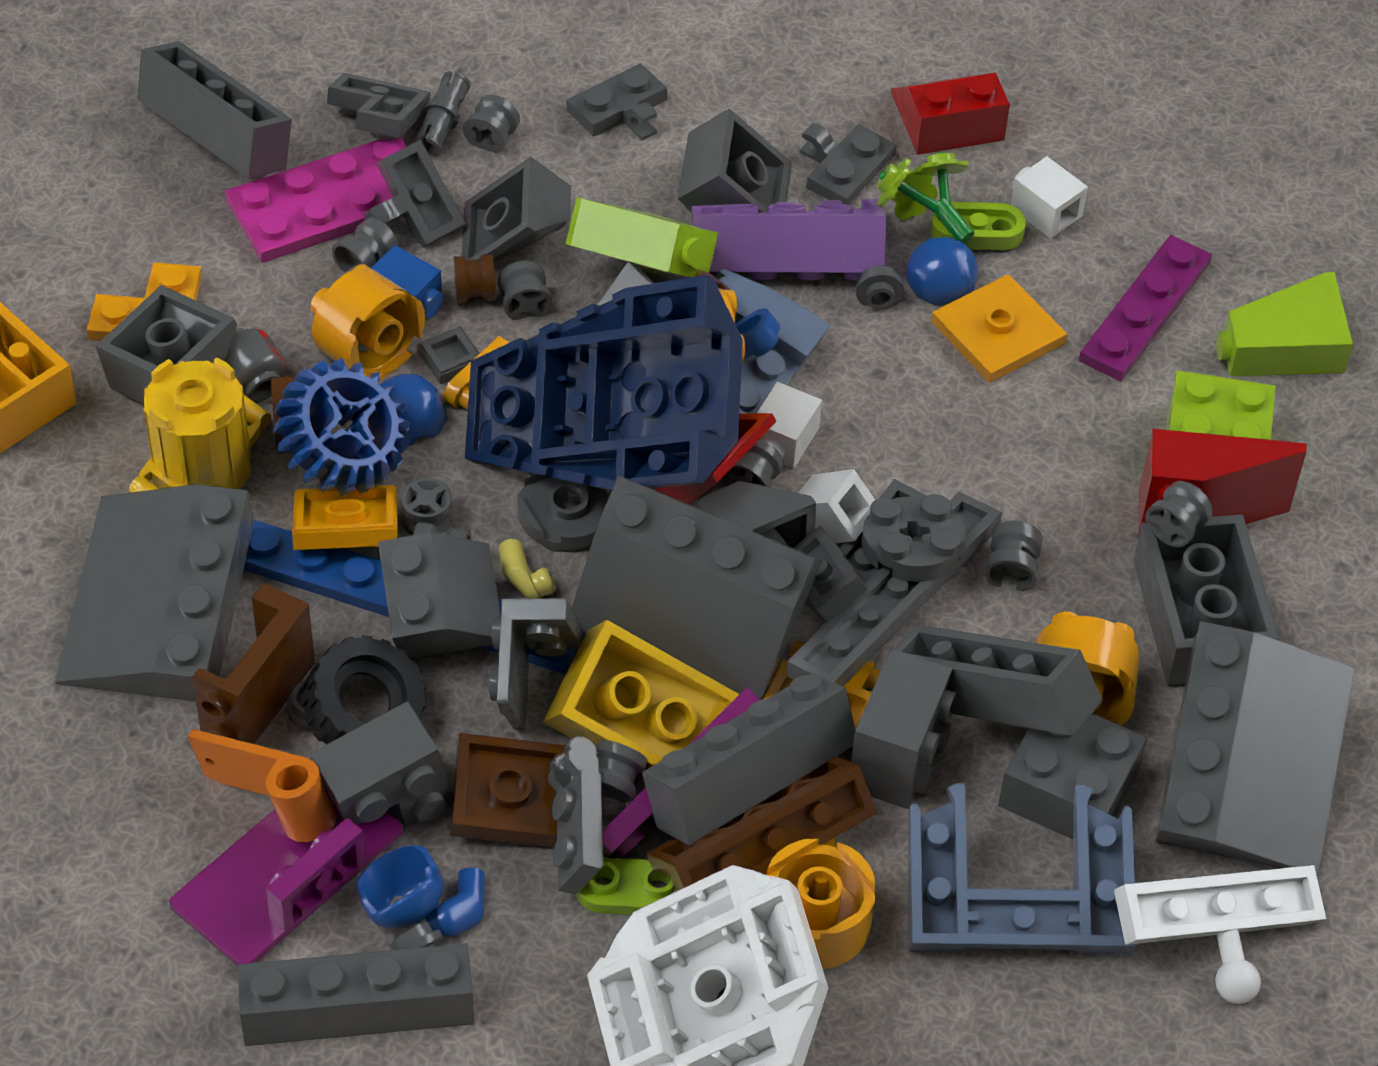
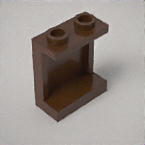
(266, 674)

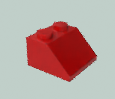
(953, 112)

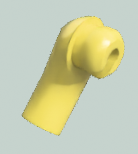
(517, 572)

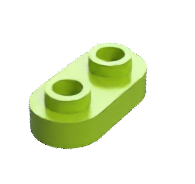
(985, 220)
(629, 887)

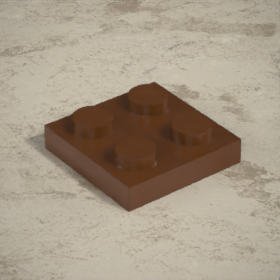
(504, 790)

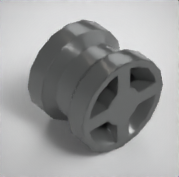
(491, 123)
(524, 290)
(757, 466)
(429, 496)
(1179, 514)
(619, 769)

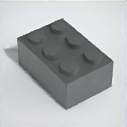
(1204, 581)

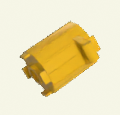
(198, 427)

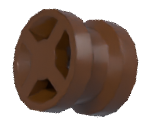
(474, 279)

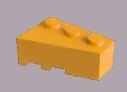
(33, 381)

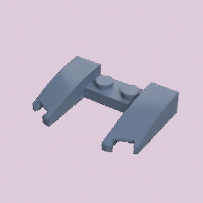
(797, 339)
(954, 917)

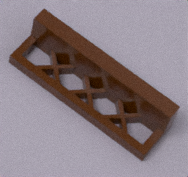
(810, 808)

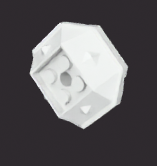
(677, 954)

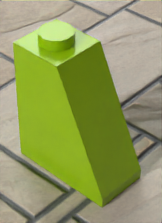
(641, 237)
(1288, 332)

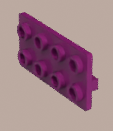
(274, 884)

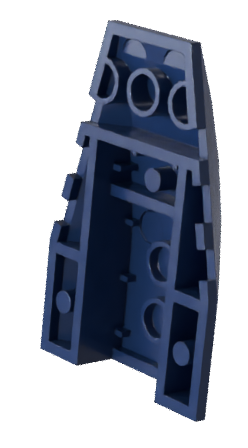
(616, 391)

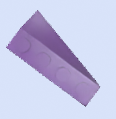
(795, 240)

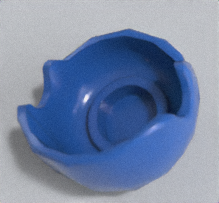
(942, 270)
(423, 405)
(404, 873)

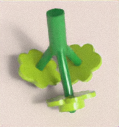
(915, 192)

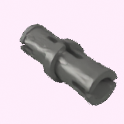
(442, 112)

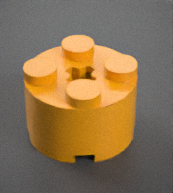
(366, 312)
(1109, 655)
(835, 894)

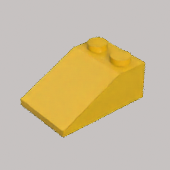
(634, 695)

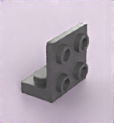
(526, 625)

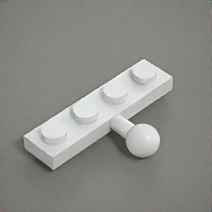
(1221, 908)

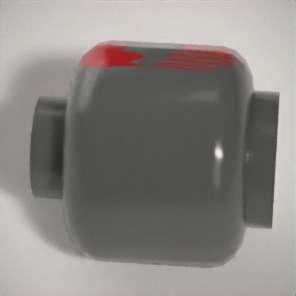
(255, 362)

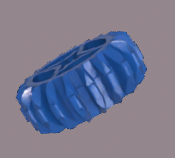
(335, 398)

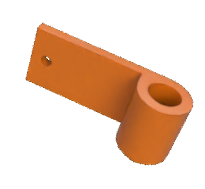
(287, 778)

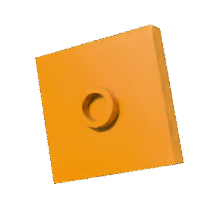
(999, 328)
(344, 521)

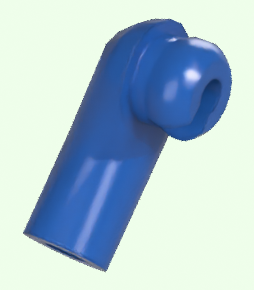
(464, 909)

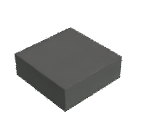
(447, 353)

